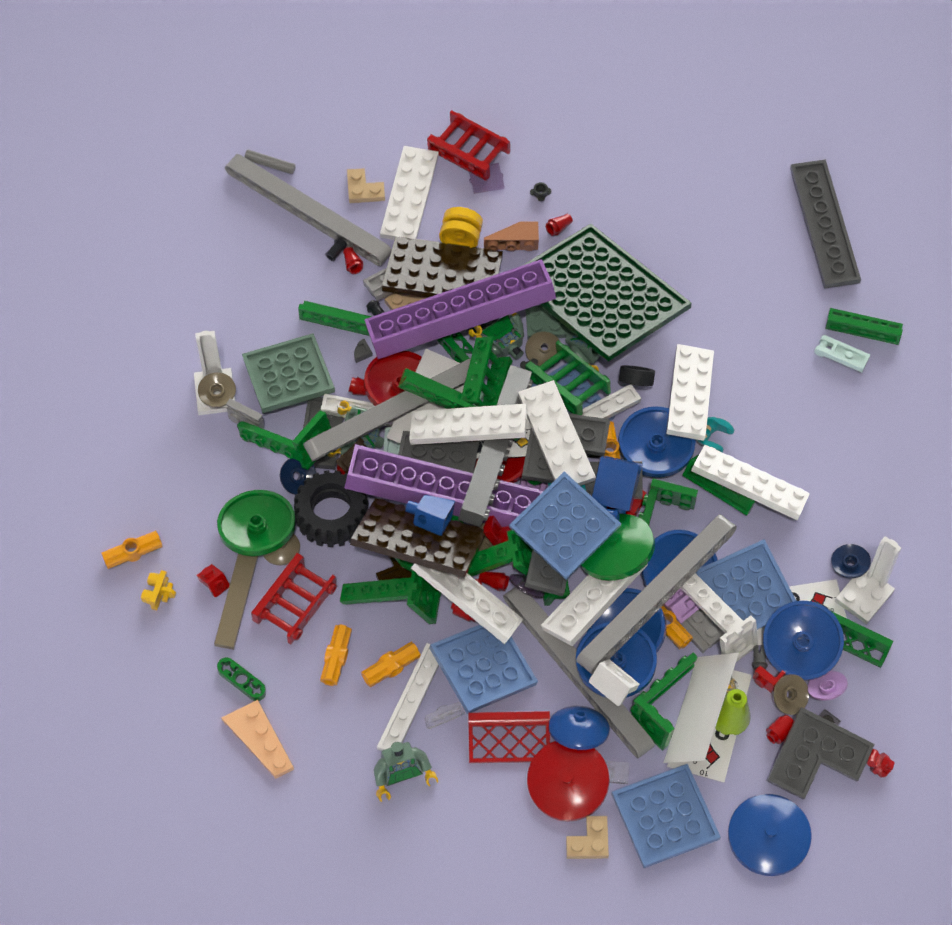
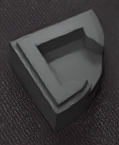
(362, 351)

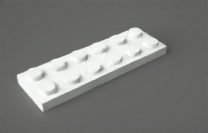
(409, 193)
(690, 392)
(468, 424)
(556, 433)
(750, 482)
(474, 601)
(584, 607)

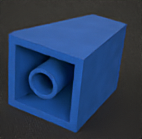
(616, 483)

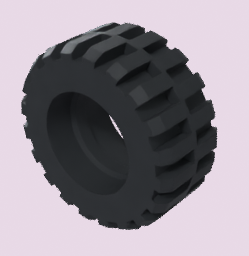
(322, 530)

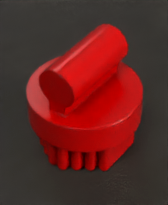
(880, 763)

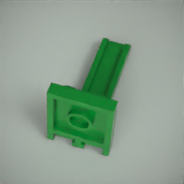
(283, 445)
(667, 494)
(513, 550)
(419, 594)
(647, 715)

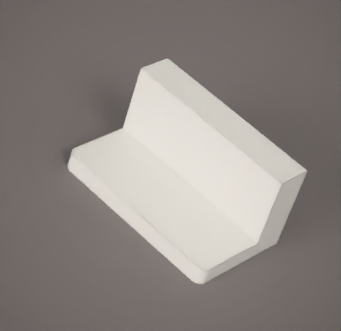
(613, 682)

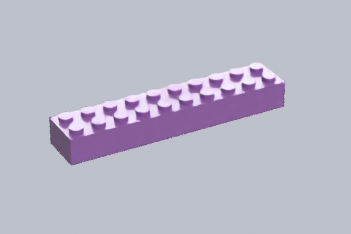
(460, 308)
(410, 479)

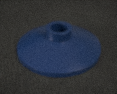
(286, 475)
(850, 554)

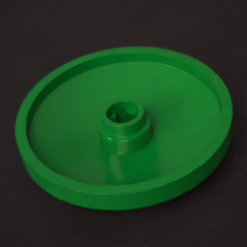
(256, 522)
(623, 552)

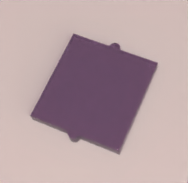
(494, 182)

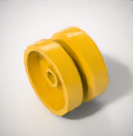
(461, 227)

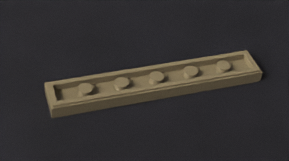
(236, 601)

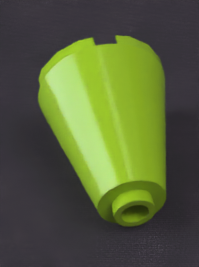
(734, 713)

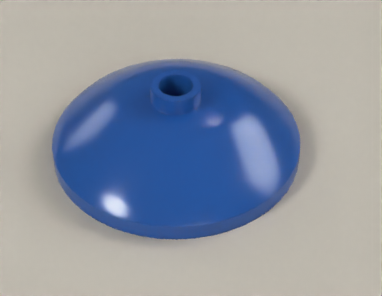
(579, 727)

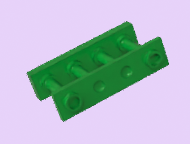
(478, 369)
(571, 402)

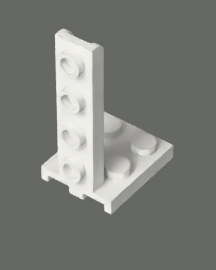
(210, 364)
(869, 592)
(739, 635)

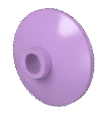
(828, 686)

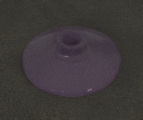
(519, 582)

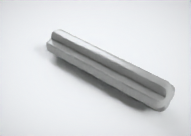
(270, 161)

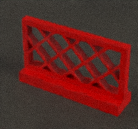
(505, 720)

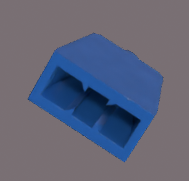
(432, 513)

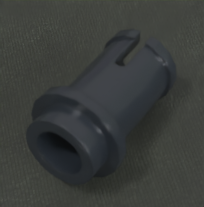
(338, 246)
(374, 308)

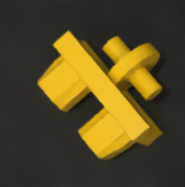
(160, 590)

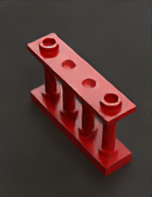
(467, 160)
(286, 582)

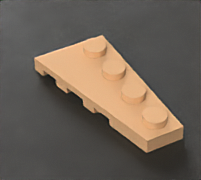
(256, 732)

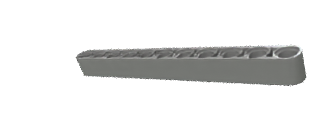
(308, 209)
(379, 415)
(656, 593)
(564, 655)

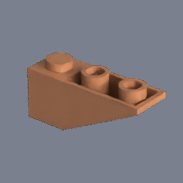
(518, 236)

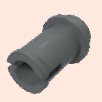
(759, 658)

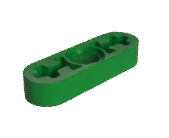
(238, 670)

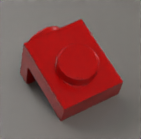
(494, 531)
(214, 580)
(765, 679)

